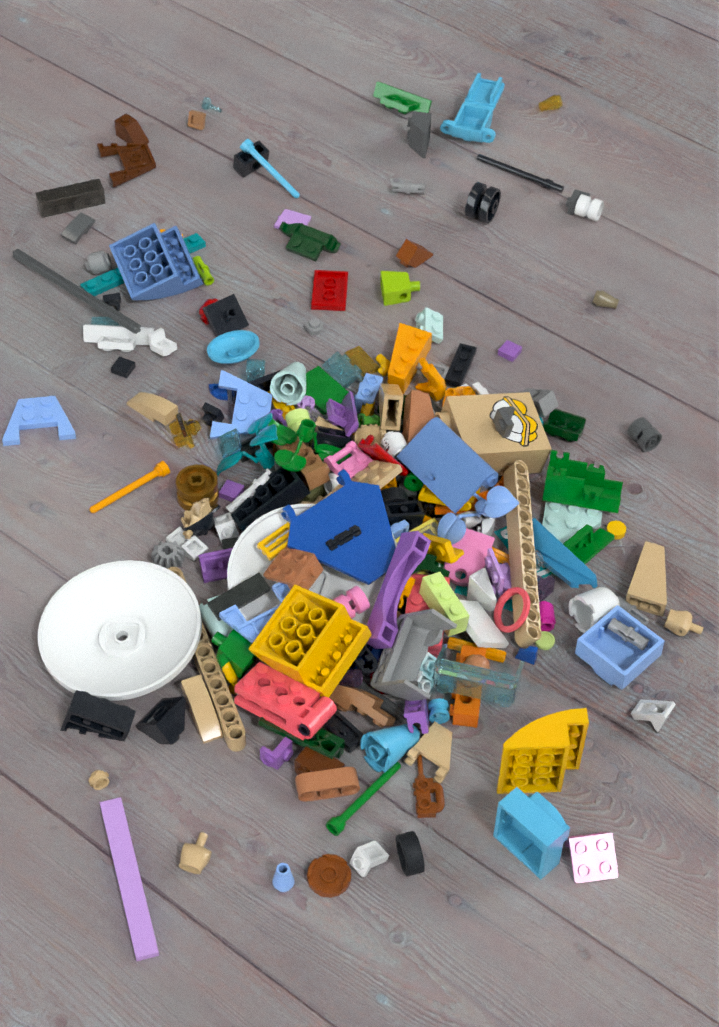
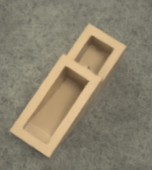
(154, 407)
(201, 708)

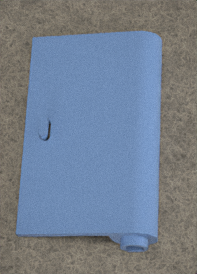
(455, 466)

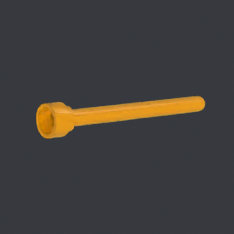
(160, 470)

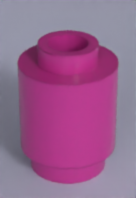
(547, 616)

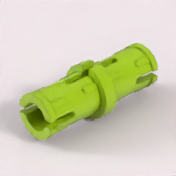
(206, 276)

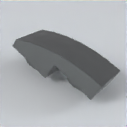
(77, 227)

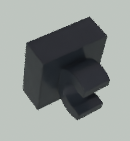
(112, 299)
(211, 414)

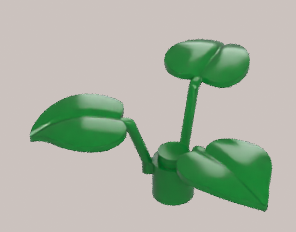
(305, 432)

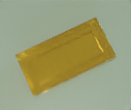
(362, 360)

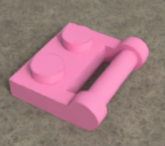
(352, 465)

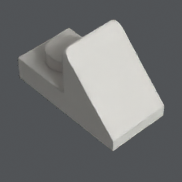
(653, 711)

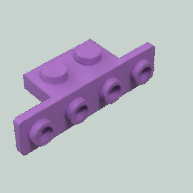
(343, 414)

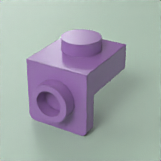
(276, 758)

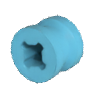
(438, 711)

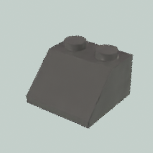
(419, 132)

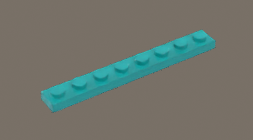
(114, 278)

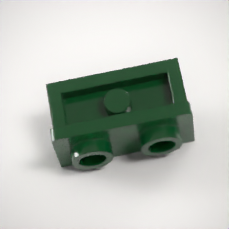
(565, 425)

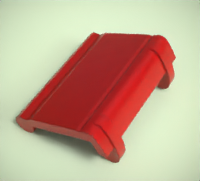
(378, 453)

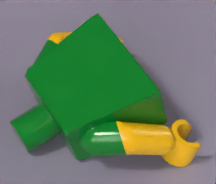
(233, 656)

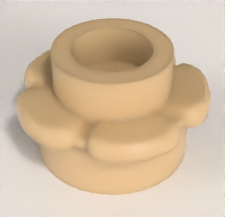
(99, 779)

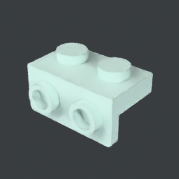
(431, 322)

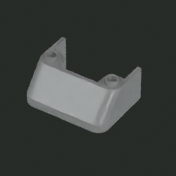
(402, 662)

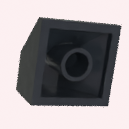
(165, 721)

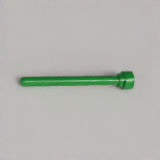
(336, 824)

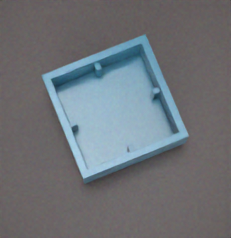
(531, 830)

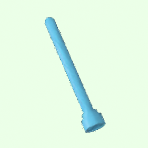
(247, 146)

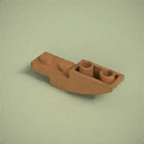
(365, 703)

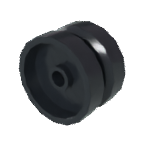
(482, 202)

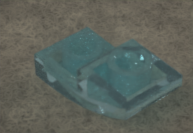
(230, 443)

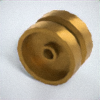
(196, 483)

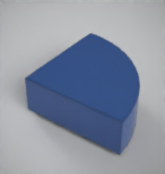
(218, 392)
(528, 654)

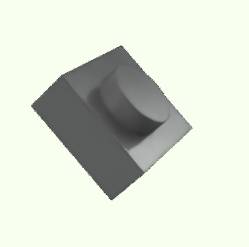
(572, 201)
(503, 420)

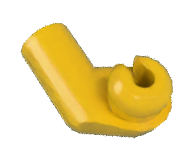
(385, 364)

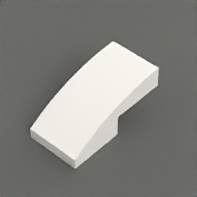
(191, 547)

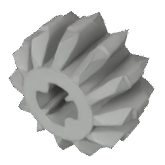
(168, 554)

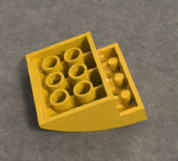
(311, 640)
(542, 751)

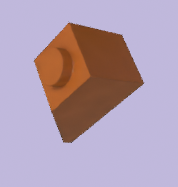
(413, 254)

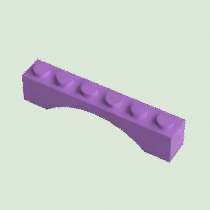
(383, 619)

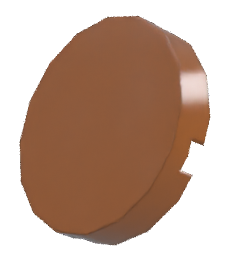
(329, 875)

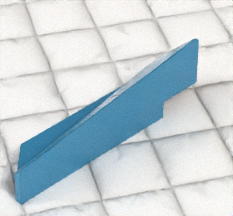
(560, 559)

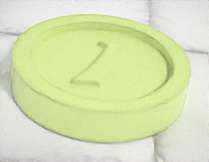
(546, 641)

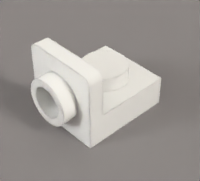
(225, 526)
(368, 857)

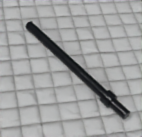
(547, 183)

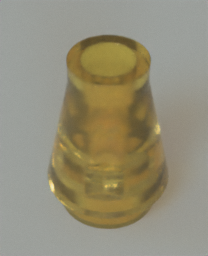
(551, 103)

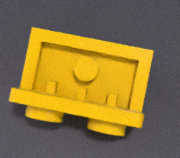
(443, 549)

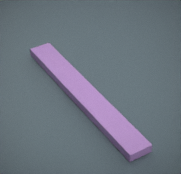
(129, 879)

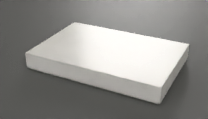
(482, 628)

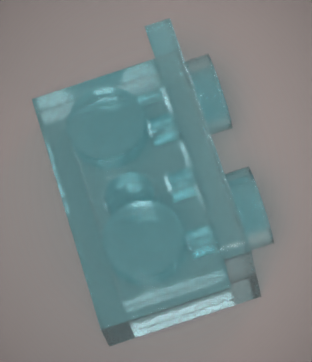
(341, 369)

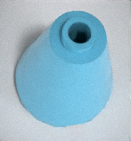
(388, 746)

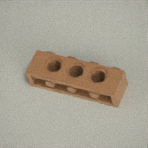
(315, 471)

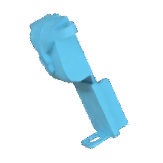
(476, 112)

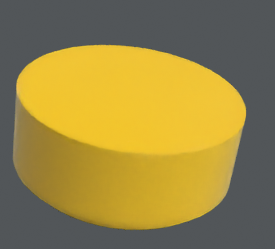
(617, 528)

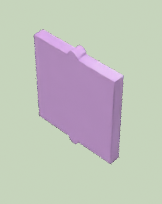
(292, 217)

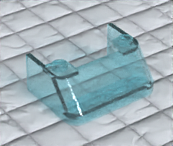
(476, 681)

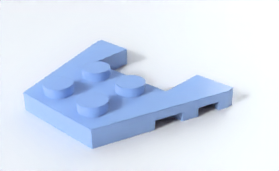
(249, 405)
(37, 413)
(252, 628)

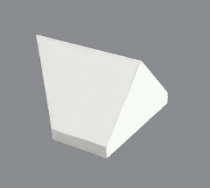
(481, 590)

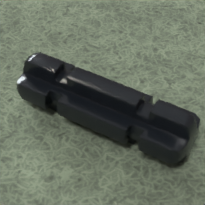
(343, 537)

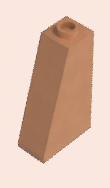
(417, 413)

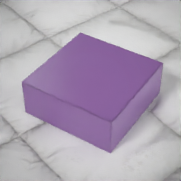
(509, 350)
(231, 490)

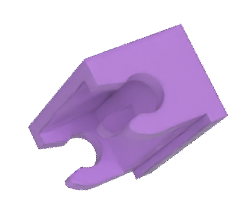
(214, 565)
(417, 713)

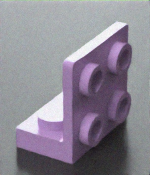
(498, 574)

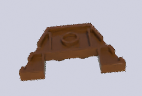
(134, 157)

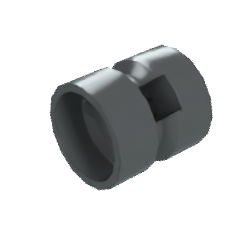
(644, 434)

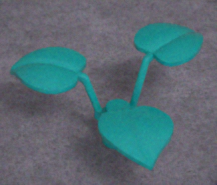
(263, 455)

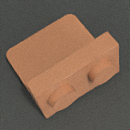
(294, 568)

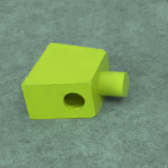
(397, 287)

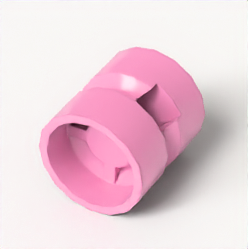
(354, 601)

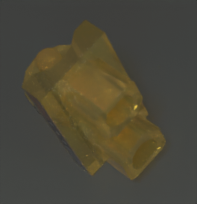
(186, 430)

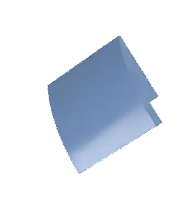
(155, 263)

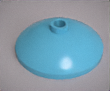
(233, 347)

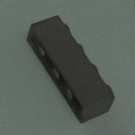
(70, 198)

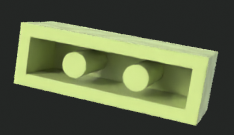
(442, 598)

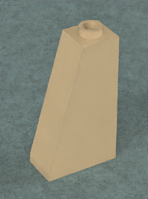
(390, 406)
(649, 581)

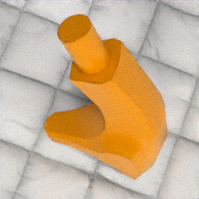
(436, 384)

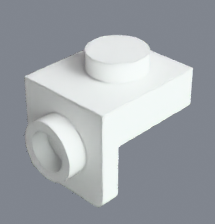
(160, 344)

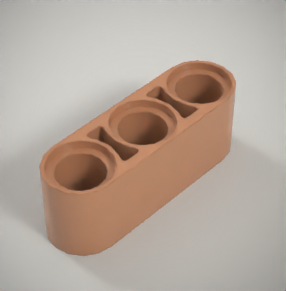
(327, 784)

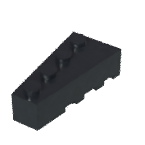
(279, 491)

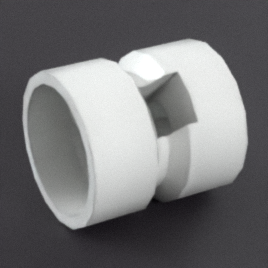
(589, 207)

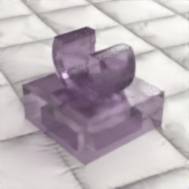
(545, 587)

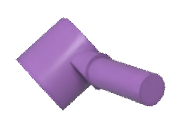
(277, 414)

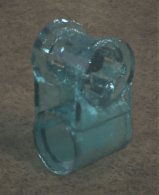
(255, 369)

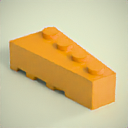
(409, 347)

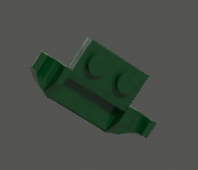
(308, 241)

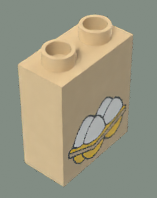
(472, 421)

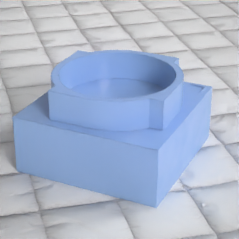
(612, 657)

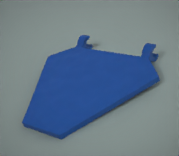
(356, 504)

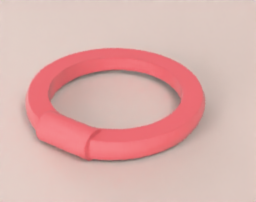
(499, 606)

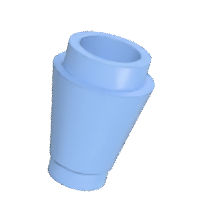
(283, 878)

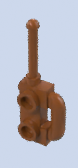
(423, 788)

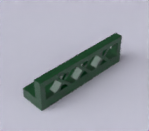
(321, 742)

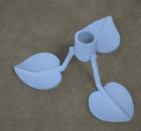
(498, 504)

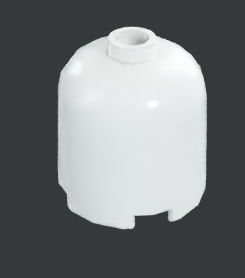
(592, 607)

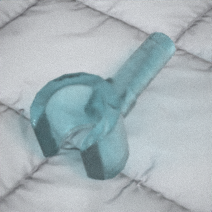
(207, 104)

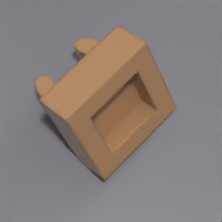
(196, 119)

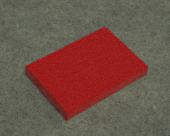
(329, 290)

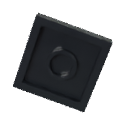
(225, 315)

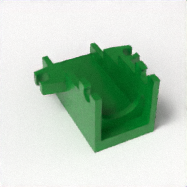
(576, 485)

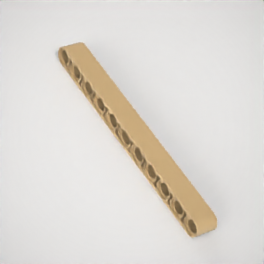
(522, 553)
(221, 695)

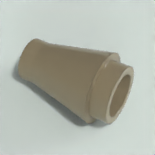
(605, 300)

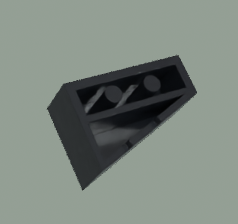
(98, 716)

